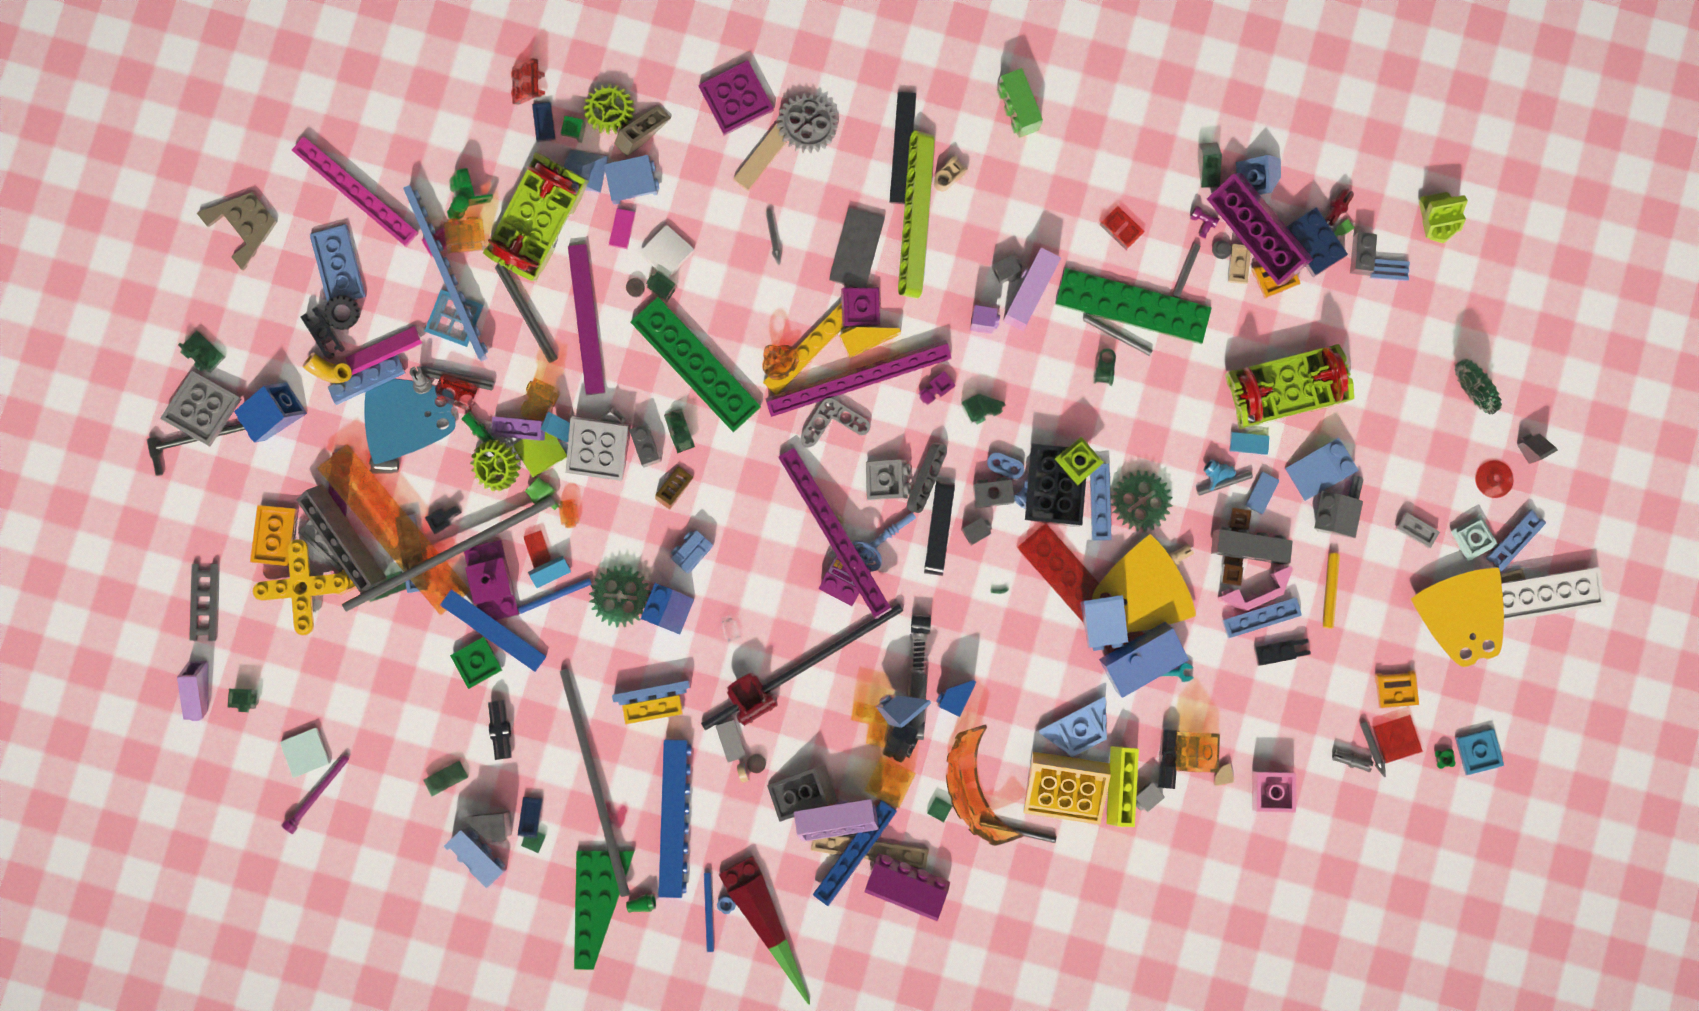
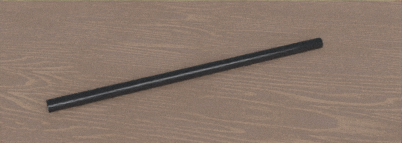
(808, 663)

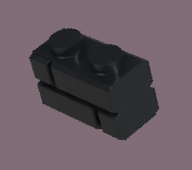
(900, 743)

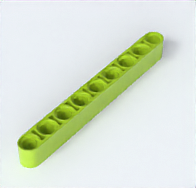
(916, 214)

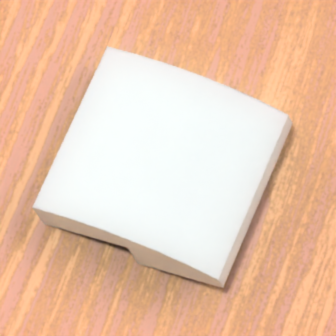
(666, 251)

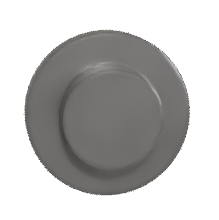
(1221, 249)

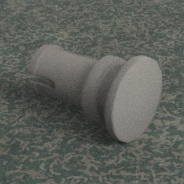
(421, 383)

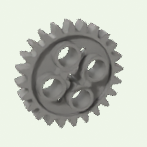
(818, 136)

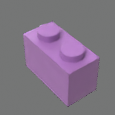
(984, 319)

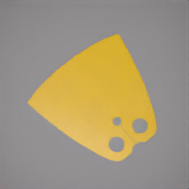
(1150, 586)
(1462, 607)

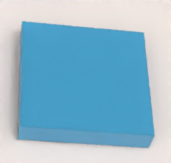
(1479, 751)

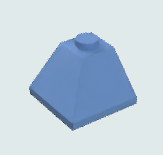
(588, 166)
(1261, 172)
(901, 709)

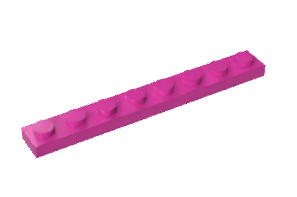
(354, 191)

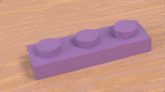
(517, 428)

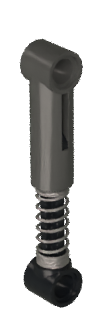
(917, 678)

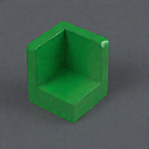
(573, 128)

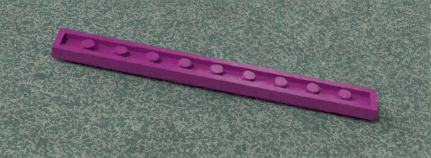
(858, 378)
(834, 533)

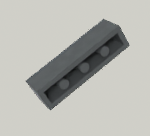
(1251, 546)

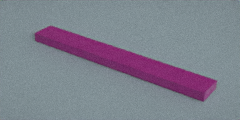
(586, 319)

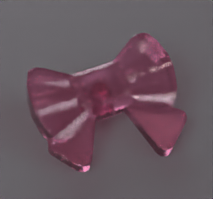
(619, 818)

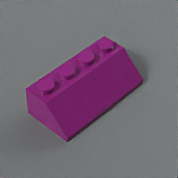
(907, 887)

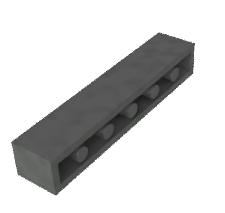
(341, 538)

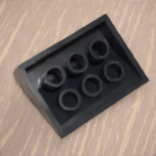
(1050, 490)

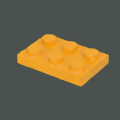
(272, 535)

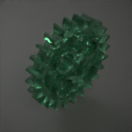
(1485, 395)
(1151, 514)
(618, 613)

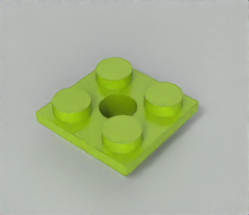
(1067, 460)

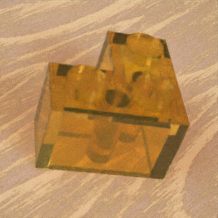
(540, 401)
(878, 725)

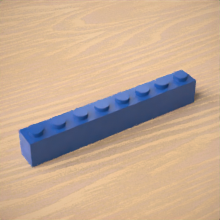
(674, 818)

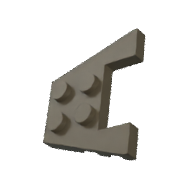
(249, 220)

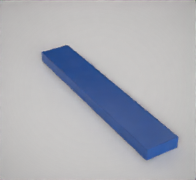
(493, 630)
(853, 856)

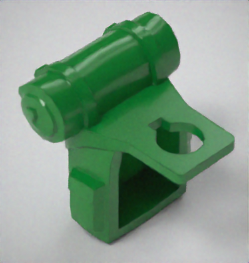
(464, 196)

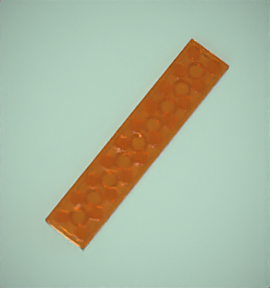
(390, 525)

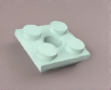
(1463, 538)

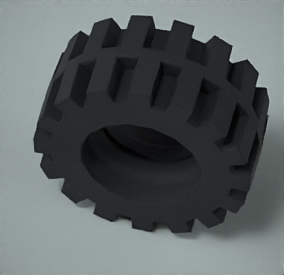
(333, 320)

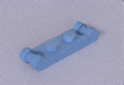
(1516, 540)

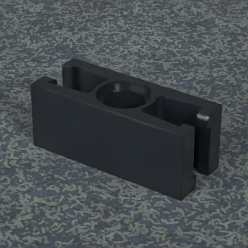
(315, 330)

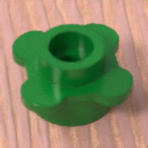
(1441, 763)

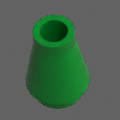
(643, 903)

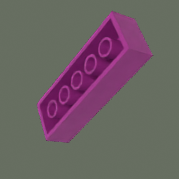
(1259, 229)

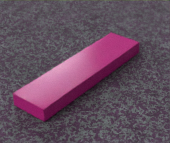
(384, 350)

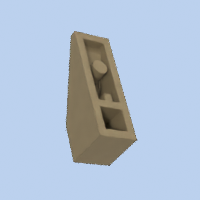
(641, 130)

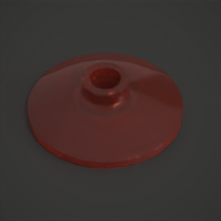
(1485, 479)

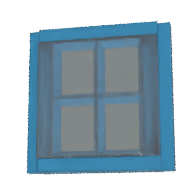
(445, 321)

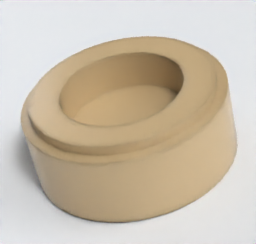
(743, 772)

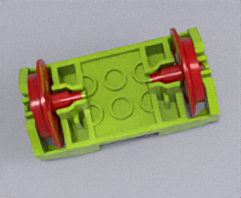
(535, 217)
(1290, 386)

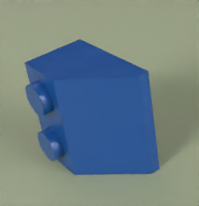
(955, 698)

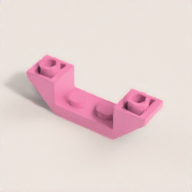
(1280, 578)

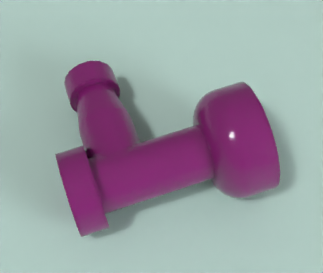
(1209, 220)

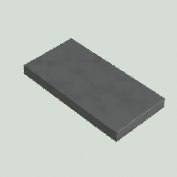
(856, 248)

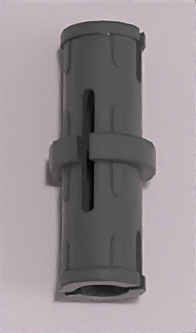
(1352, 760)

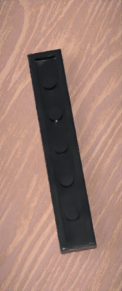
(903, 129)

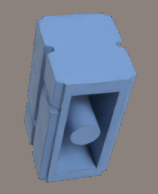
(691, 551)

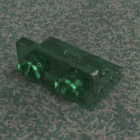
(202, 351)

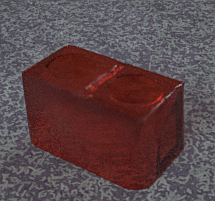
(456, 384)

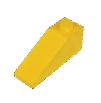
(865, 338)

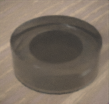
(635, 287)
(756, 763)

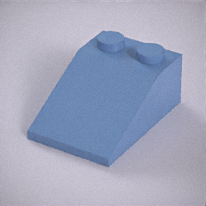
(1321, 469)

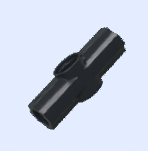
(499, 730)
(1167, 772)

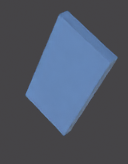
(337, 263)

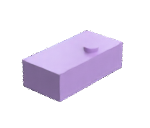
(1032, 289)
(836, 820)

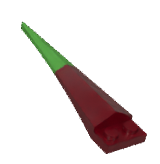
(751, 895)

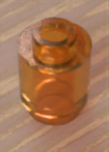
(569, 513)

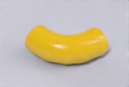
(327, 371)

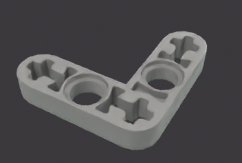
(834, 415)

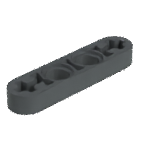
(919, 497)

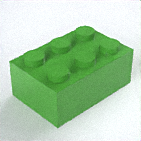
(1019, 103)

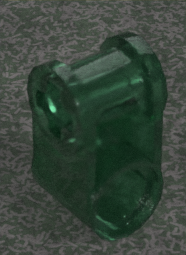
(1105, 369)

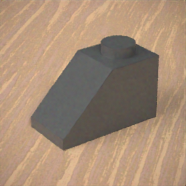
(1536, 447)

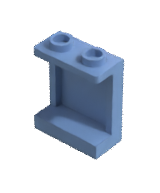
(631, 178)

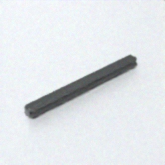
(526, 313)

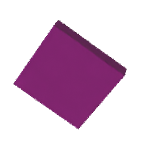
(860, 306)

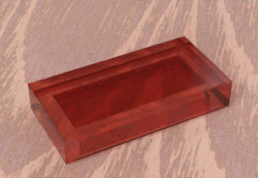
(537, 548)

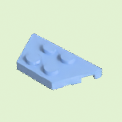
(1079, 729)

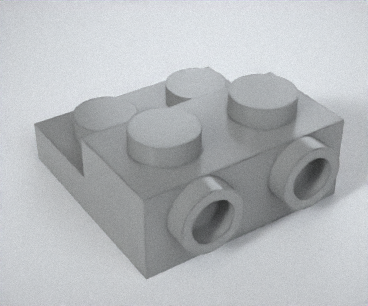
(887, 480)

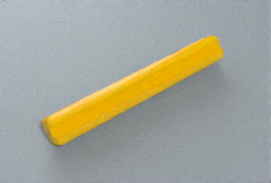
(1331, 590)

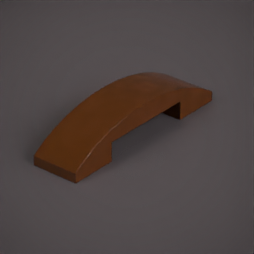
(1232, 567)

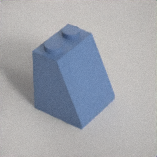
(1104, 622)

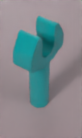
(1179, 673)

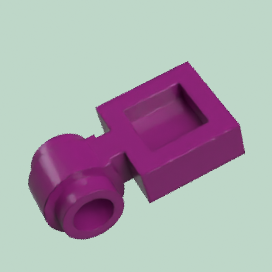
(941, 385)

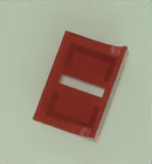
(1128, 235)

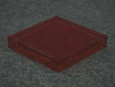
(1397, 739)

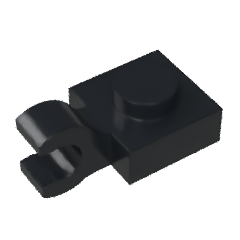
(440, 519)

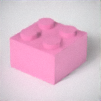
(1274, 792)

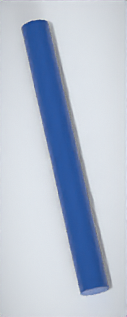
(555, 595)
(708, 912)

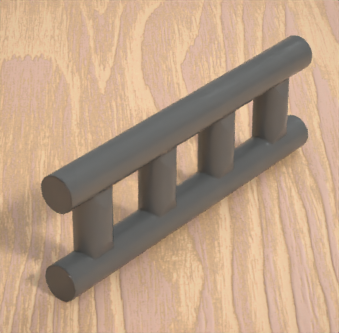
(195, 592)

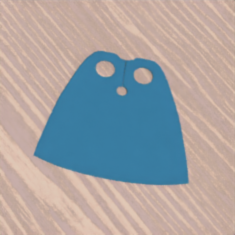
(397, 419)

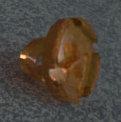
(779, 361)

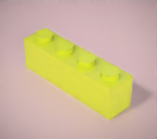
(1122, 786)

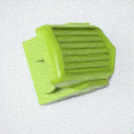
(1442, 215)

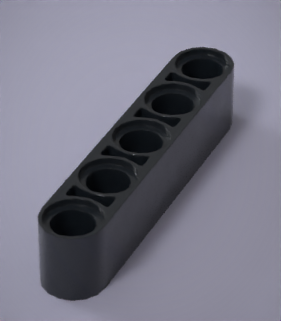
(939, 528)

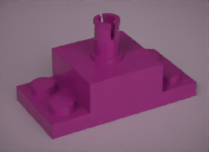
(491, 580)

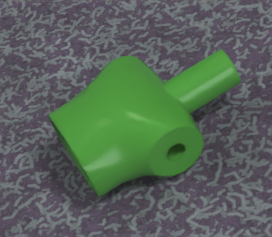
(541, 490)

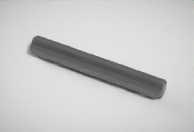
(436, 373)

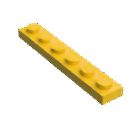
(811, 348)

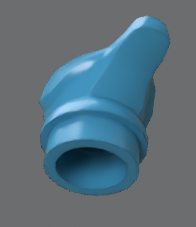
(1218, 472)

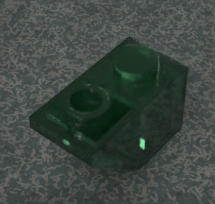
(980, 407)
(679, 430)

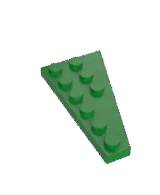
(594, 903)

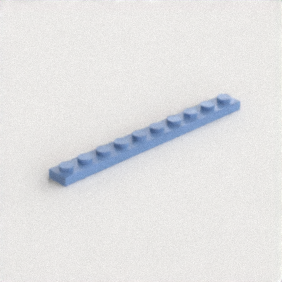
(449, 279)

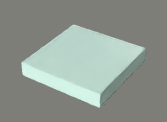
(305, 752)

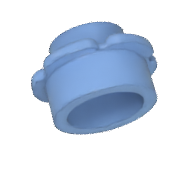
(726, 909)

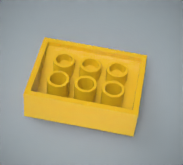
(1067, 788)

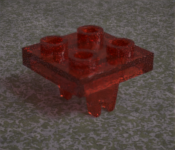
(525, 81)

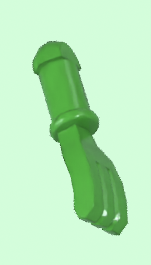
(1344, 228)

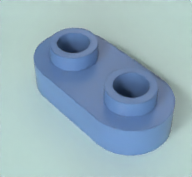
(1005, 465)

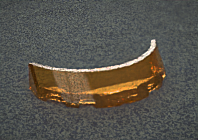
(967, 793)

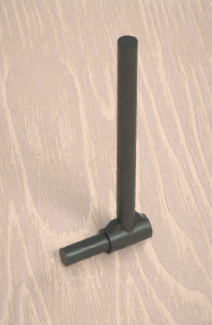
(156, 447)

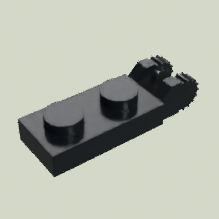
(1279, 652)

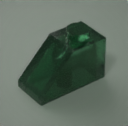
(1209, 164)

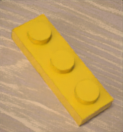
(652, 709)

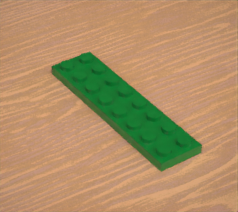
(1133, 306)
(695, 364)

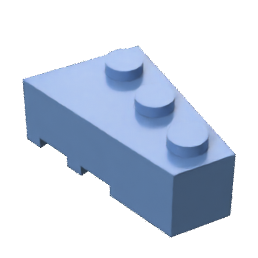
(476, 856)

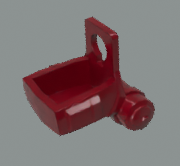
(750, 698)

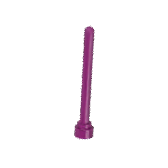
(291, 824)

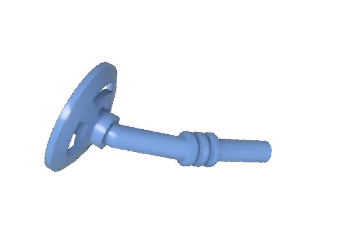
(869, 549)

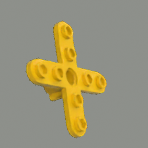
(291, 588)

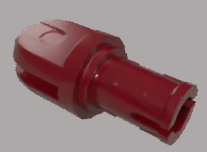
(1339, 206)

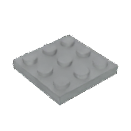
(200, 408)
(596, 448)

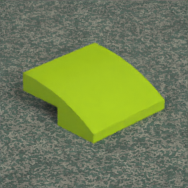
(540, 455)

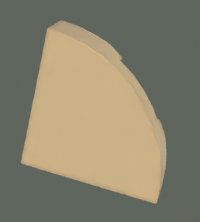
(1224, 776)

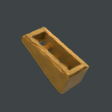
(663, 490)

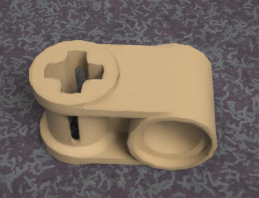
(951, 172)

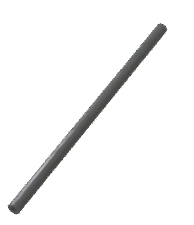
(447, 554)
(594, 783)

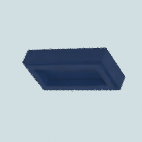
(543, 121)
(530, 817)

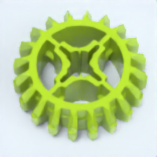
(595, 102)
(502, 462)

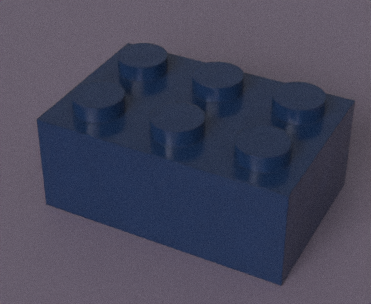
(1318, 240)

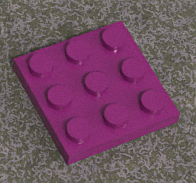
(736, 97)

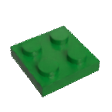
(476, 662)

